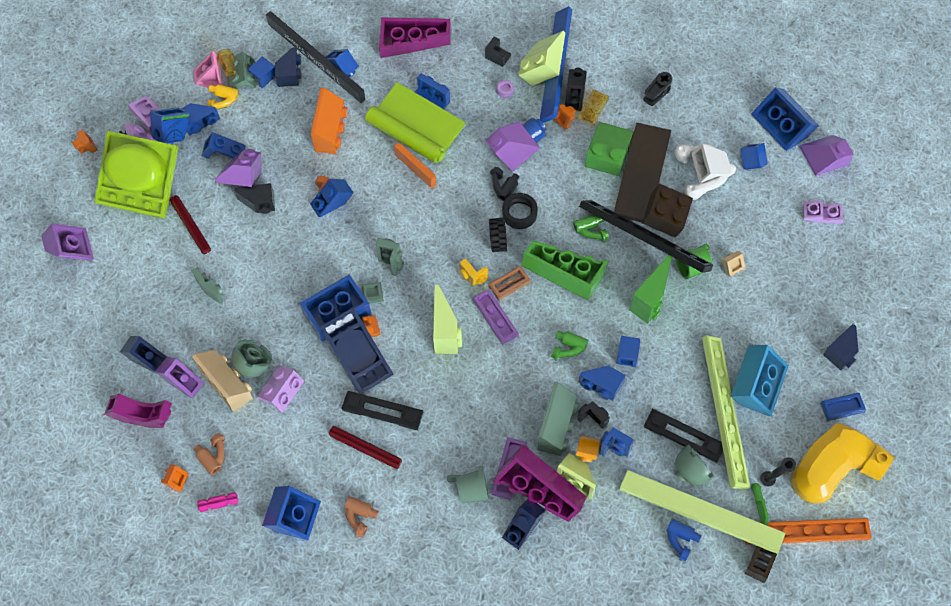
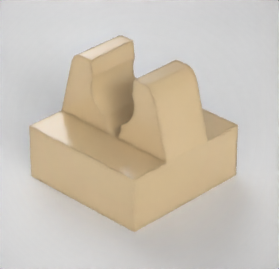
(733, 263)

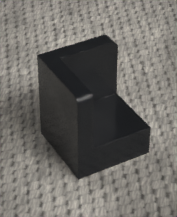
(495, 53)

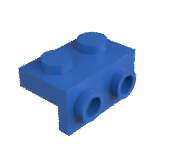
(433, 91)

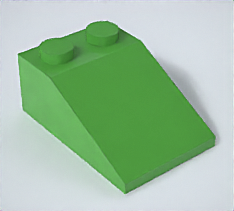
(608, 148)
(648, 297)

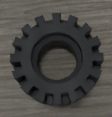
(498, 234)

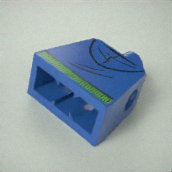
(169, 124)

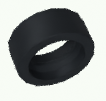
(515, 222)

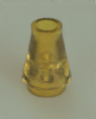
(226, 60)

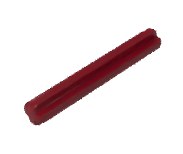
(190, 224)
(365, 447)

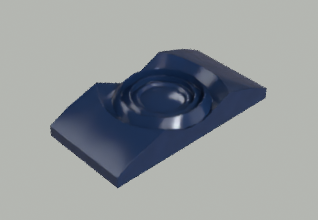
(356, 351)

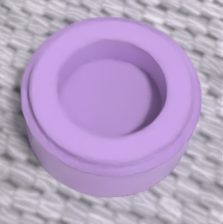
(505, 88)

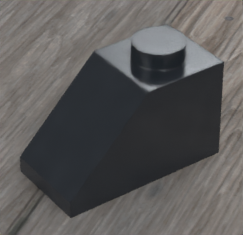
(258, 197)

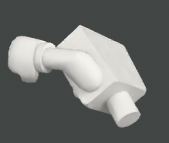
(710, 165)

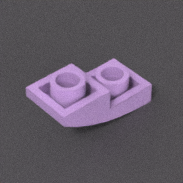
(819, 212)

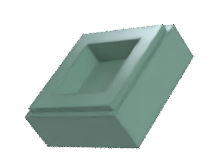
(373, 292)

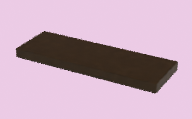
(642, 170)

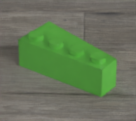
(565, 268)

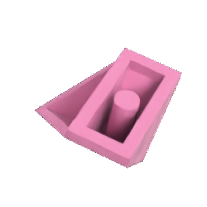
(208, 71)

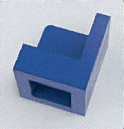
(263, 71)
(754, 156)
(628, 351)

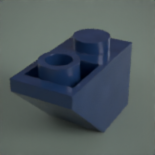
(287, 69)
(523, 523)

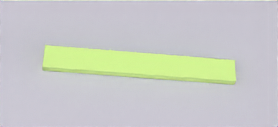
(726, 413)
(703, 511)

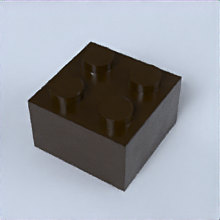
(667, 210)

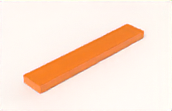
(823, 530)

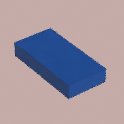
(843, 406)

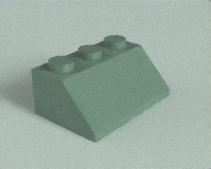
(557, 420)

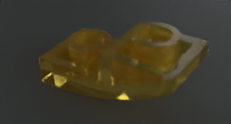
(593, 108)

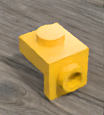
(469, 273)

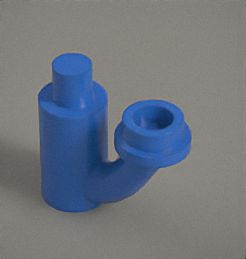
(683, 531)

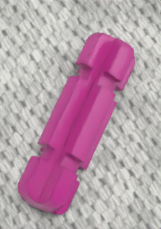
(217, 502)

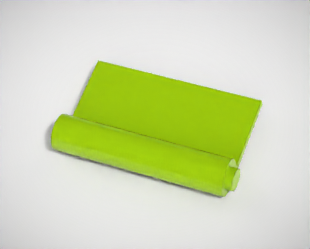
(415, 122)

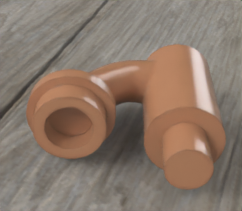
(205, 457)
(361, 508)

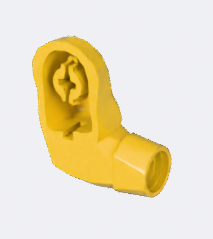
(833, 457)

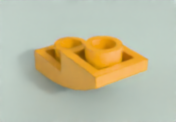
(588, 448)

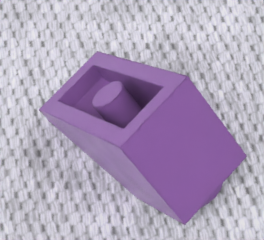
(179, 376)

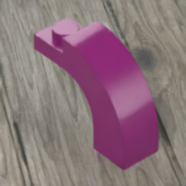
(138, 413)

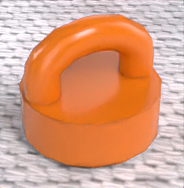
(321, 181)

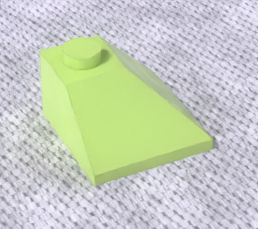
(578, 474)

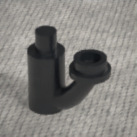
(508, 186)
(783, 467)

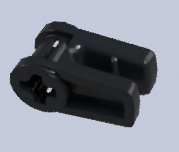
(658, 88)

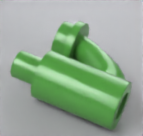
(585, 224)
(572, 340)

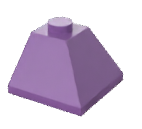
(512, 144)
(827, 154)
(67, 242)

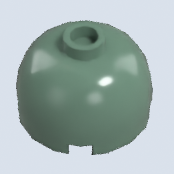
(250, 359)
(692, 468)

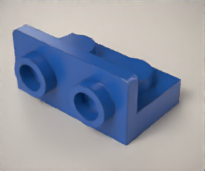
(618, 441)

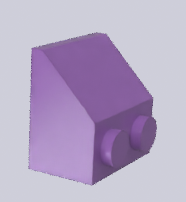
(242, 169)

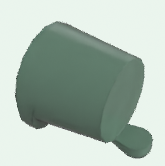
(471, 486)

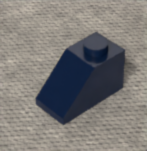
(844, 349)
(143, 353)

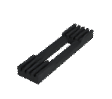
(409, 418)
(658, 421)

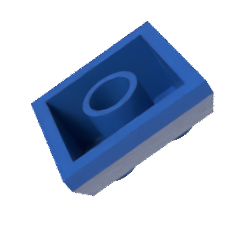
(291, 512)

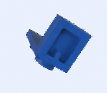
(221, 145)

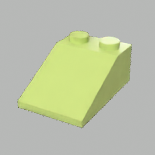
(543, 60)
(446, 334)

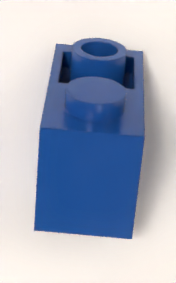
(200, 117)
(331, 196)
(603, 380)

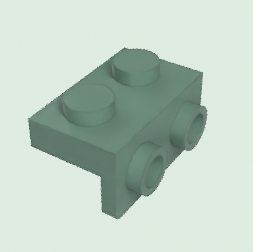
(242, 76)
(390, 253)

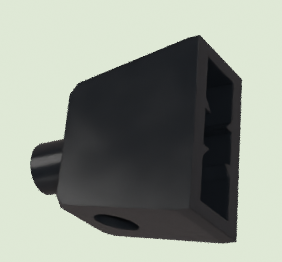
(575, 81)

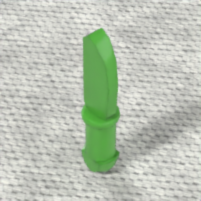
(760, 502)

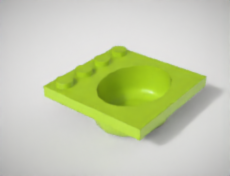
(136, 174)

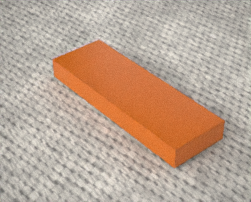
(415, 165)

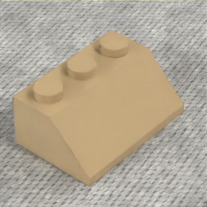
(223, 379)

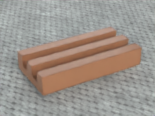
(525, 281)

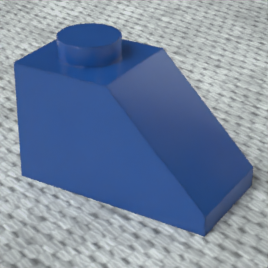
(344, 61)

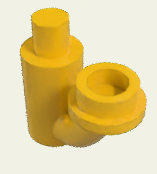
(229, 93)

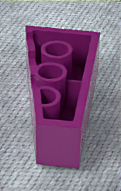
(412, 35)
(541, 484)

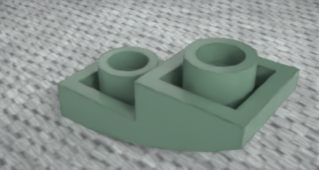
(208, 286)

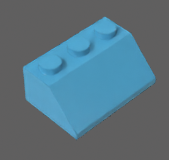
(759, 379)

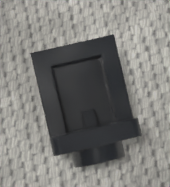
(597, 413)

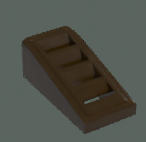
(755, 573)

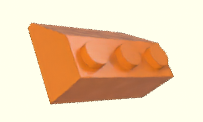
(328, 122)

